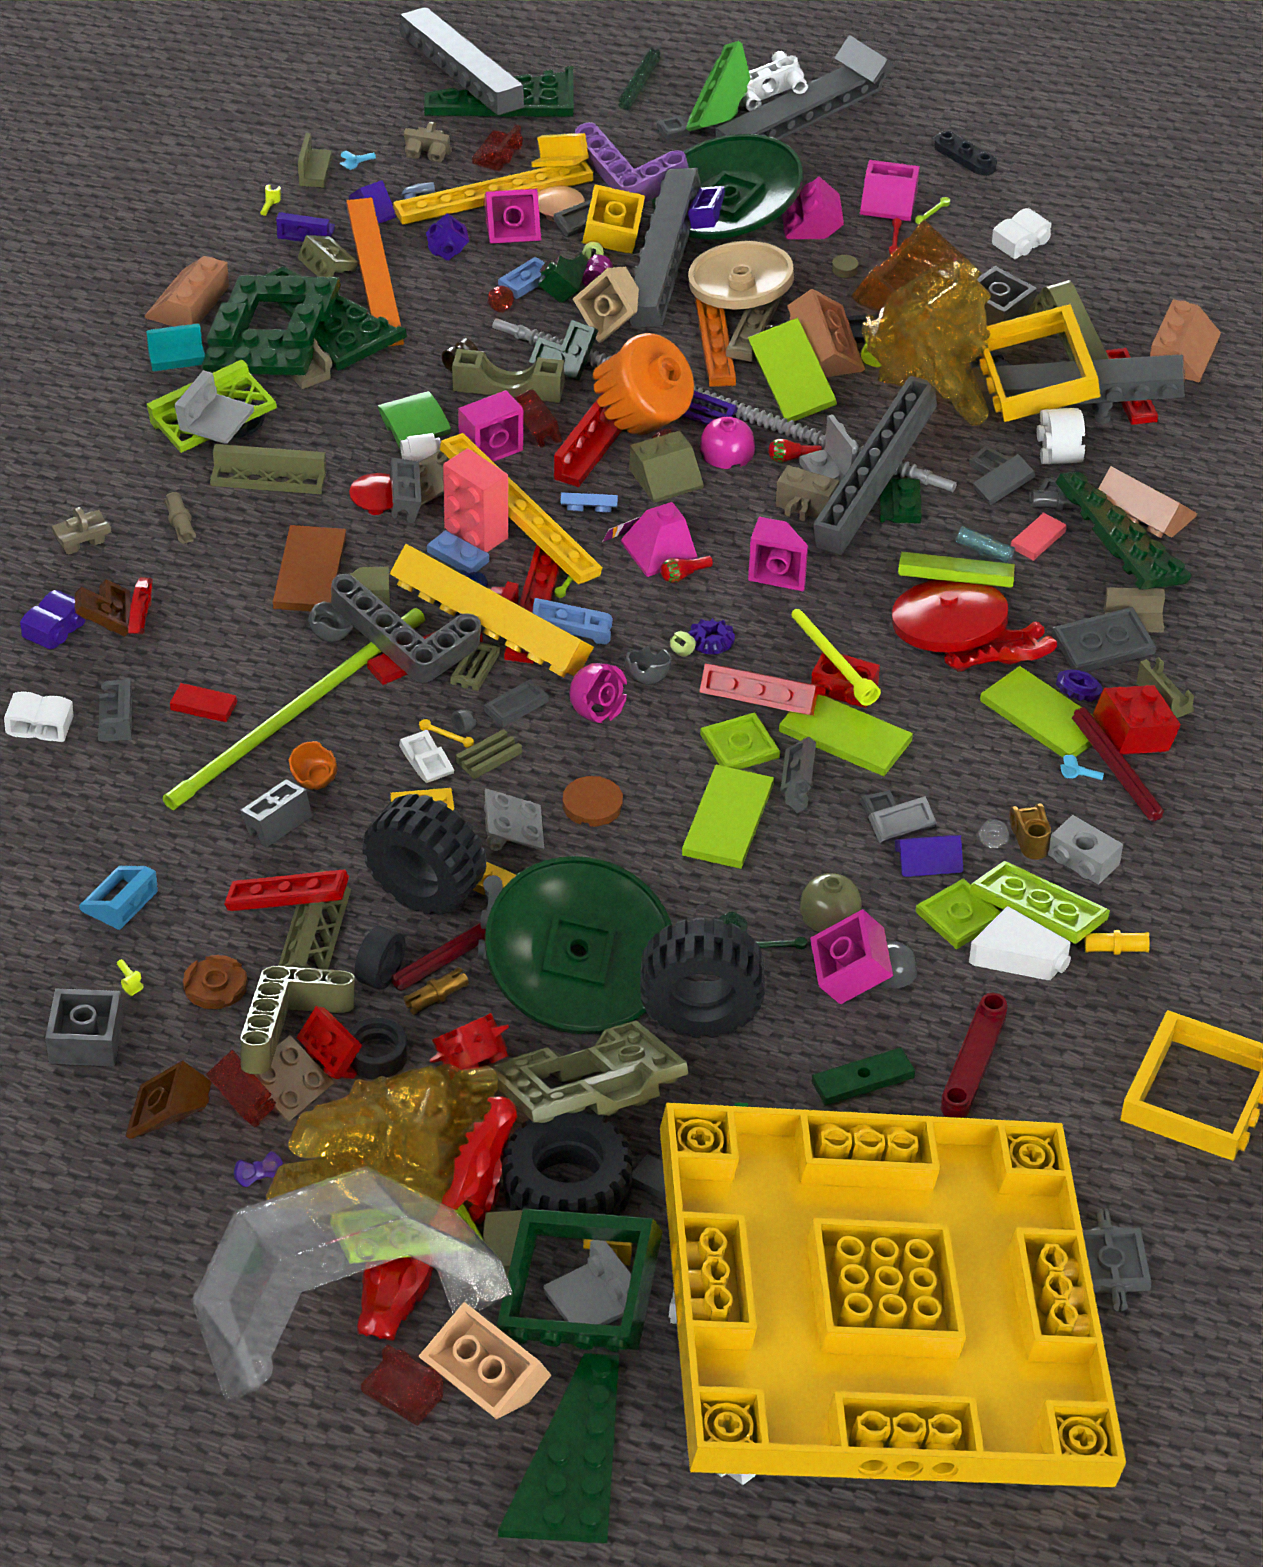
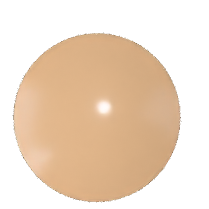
(557, 199)

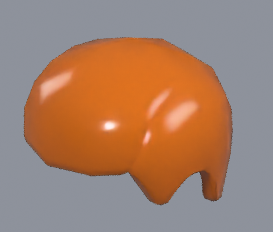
(312, 765)

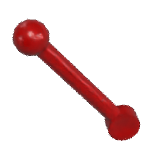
(897, 222)

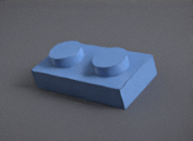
(523, 277)
(601, 502)
(457, 552)

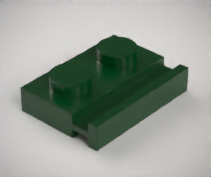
(901, 501)

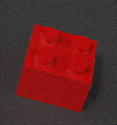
(1136, 719)

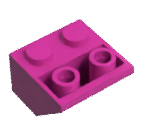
(889, 190)
(814, 212)

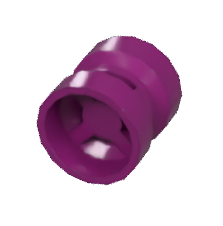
(595, 266)

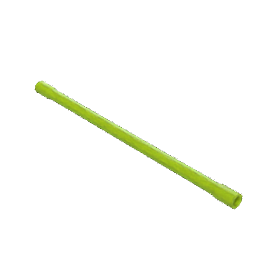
(189, 787)

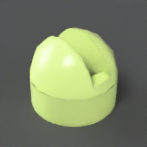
(587, 251)
(688, 647)

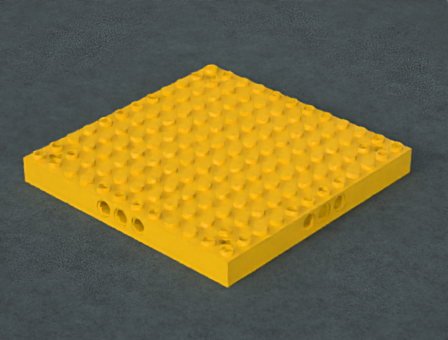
(884, 1298)

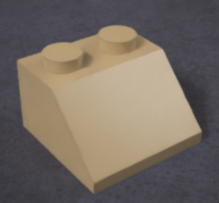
(608, 301)

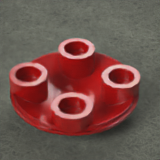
(372, 493)

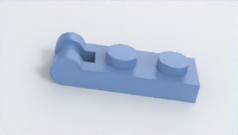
(575, 620)

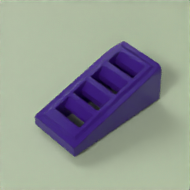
(706, 207)

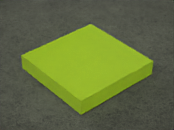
(740, 742)
(957, 913)

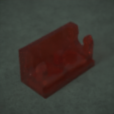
(538, 417)
(241, 1089)

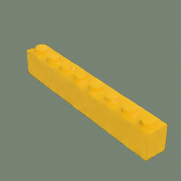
(494, 611)

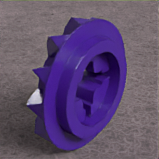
(715, 643)
(1078, 685)

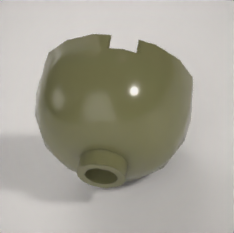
(829, 900)

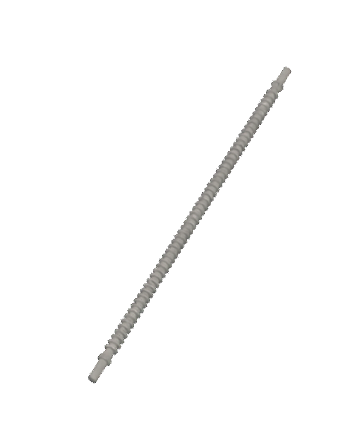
(912, 472)

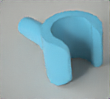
(352, 161)
(1071, 769)

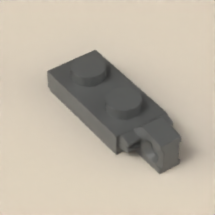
(798, 773)

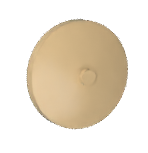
(741, 275)

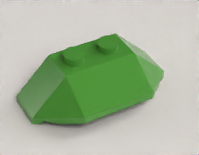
(722, 89)

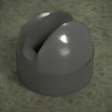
(463, 721)

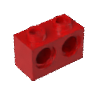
(836, 684)

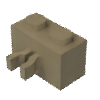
(804, 492)

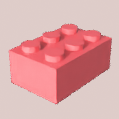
(475, 500)

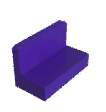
(296, 227)
(930, 855)

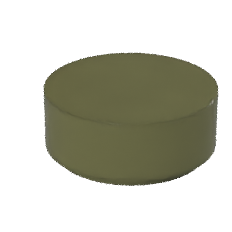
(845, 266)

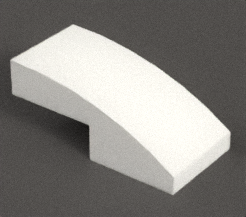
(425, 757)

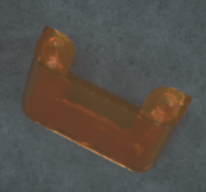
(910, 260)

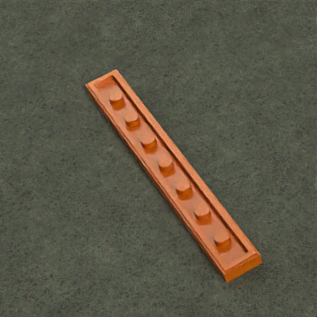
(373, 261)

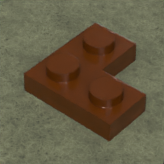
(108, 608)

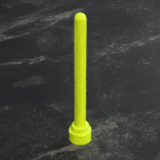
(864, 690)

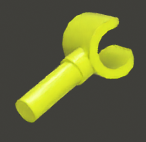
(271, 197)
(131, 982)

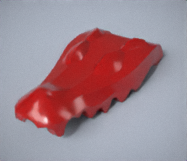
(1007, 648)
(480, 1163)
(391, 1295)

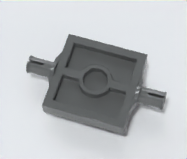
(1116, 1260)

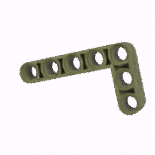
(1065, 294)
(291, 989)

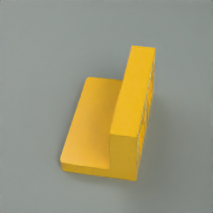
(561, 150)

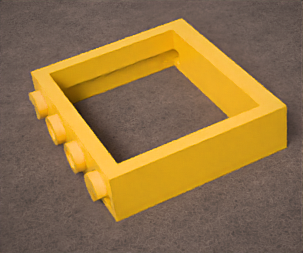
(1052, 397)
(1180, 1128)

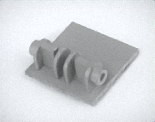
(512, 820)

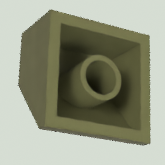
(665, 466)

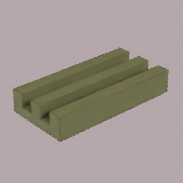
(468, 680)
(485, 751)

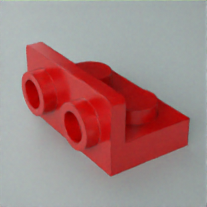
(329, 1043)

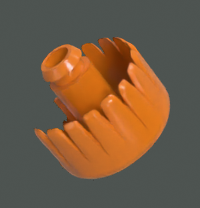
(645, 384)

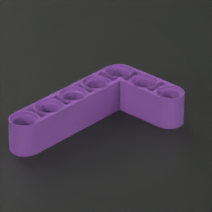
(617, 170)

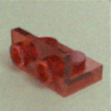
(498, 149)
(404, 1385)

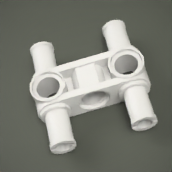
(784, 75)

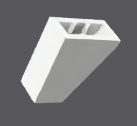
(1020, 947)

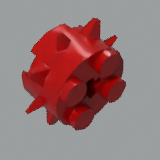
(472, 1044)

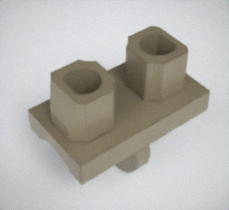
(429, 140)
(80, 529)

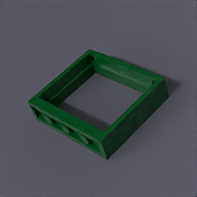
(592, 1227)

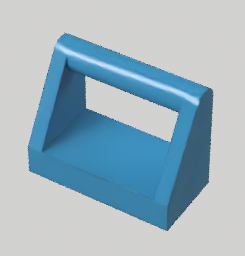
(118, 911)

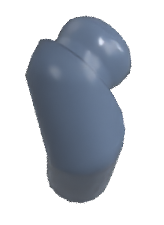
(418, 190)

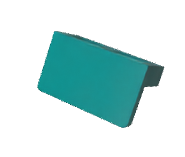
(175, 347)

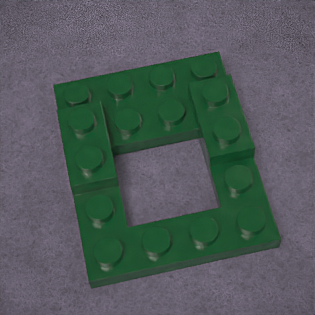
(270, 350)

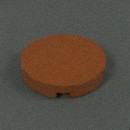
(592, 801)
(221, 989)

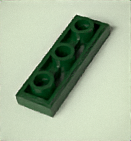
(863, 1076)

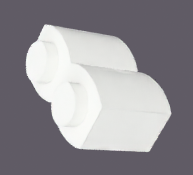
(1021, 233)
(38, 716)

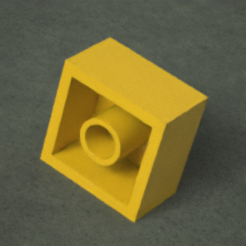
(613, 218)

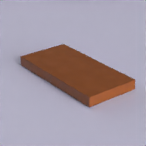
(308, 567)

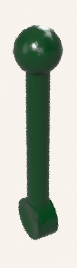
(799, 943)

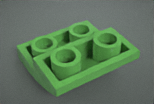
(414, 416)

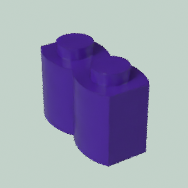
(51, 620)

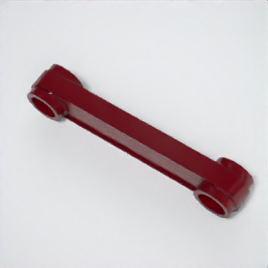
(974, 1056)

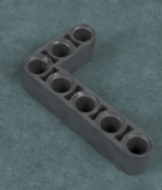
(417, 656)

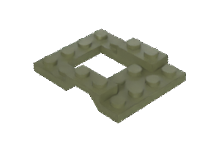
(630, 1066)

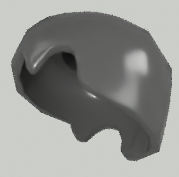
(328, 623)
(646, 666)
(903, 965)

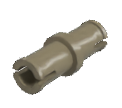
(179, 517)

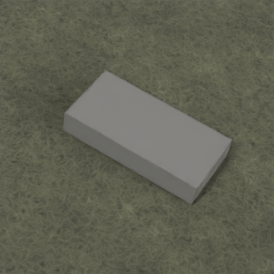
(902, 820)

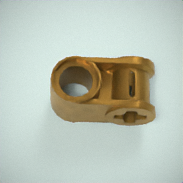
(1031, 830)

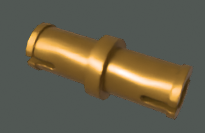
(436, 990)

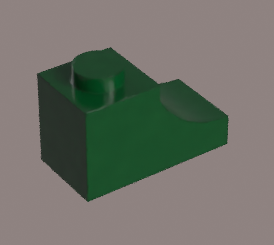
(562, 276)

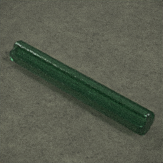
(639, 78)

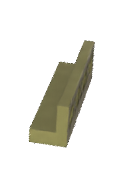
(269, 464)
(301, 935)

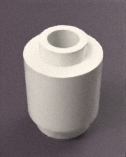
(419, 447)

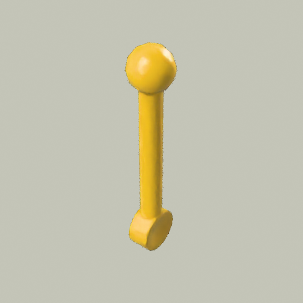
(425, 724)

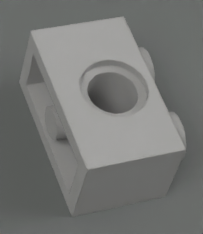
(1085, 849)

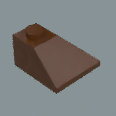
(168, 1099)

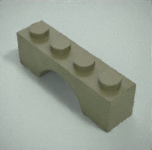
(478, 375)

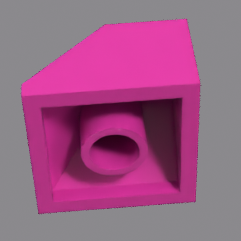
(512, 216)
(657, 537)

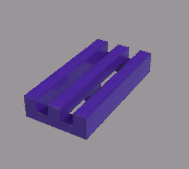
(731, 408)

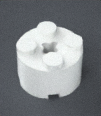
(1061, 436)

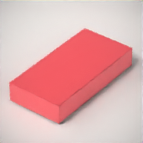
(1038, 536)

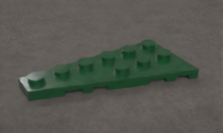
(542, 95)
(349, 331)
(1122, 537)
(571, 1473)

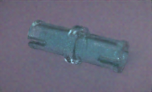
(985, 544)

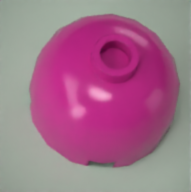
(727, 443)
(598, 685)

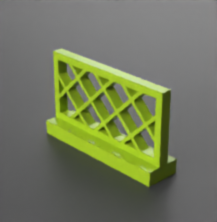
(229, 383)

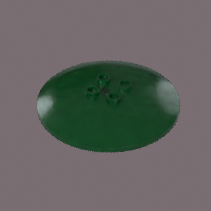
(758, 179)
(568, 905)

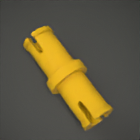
(1117, 942)

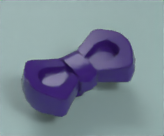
(246, 1173)

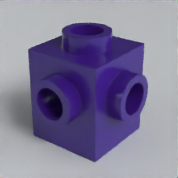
(447, 237)

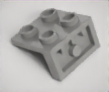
(208, 413)
(838, 453)
(594, 1291)

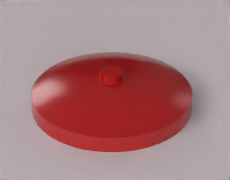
(949, 615)

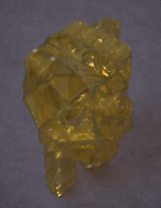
(934, 333)
(393, 1125)

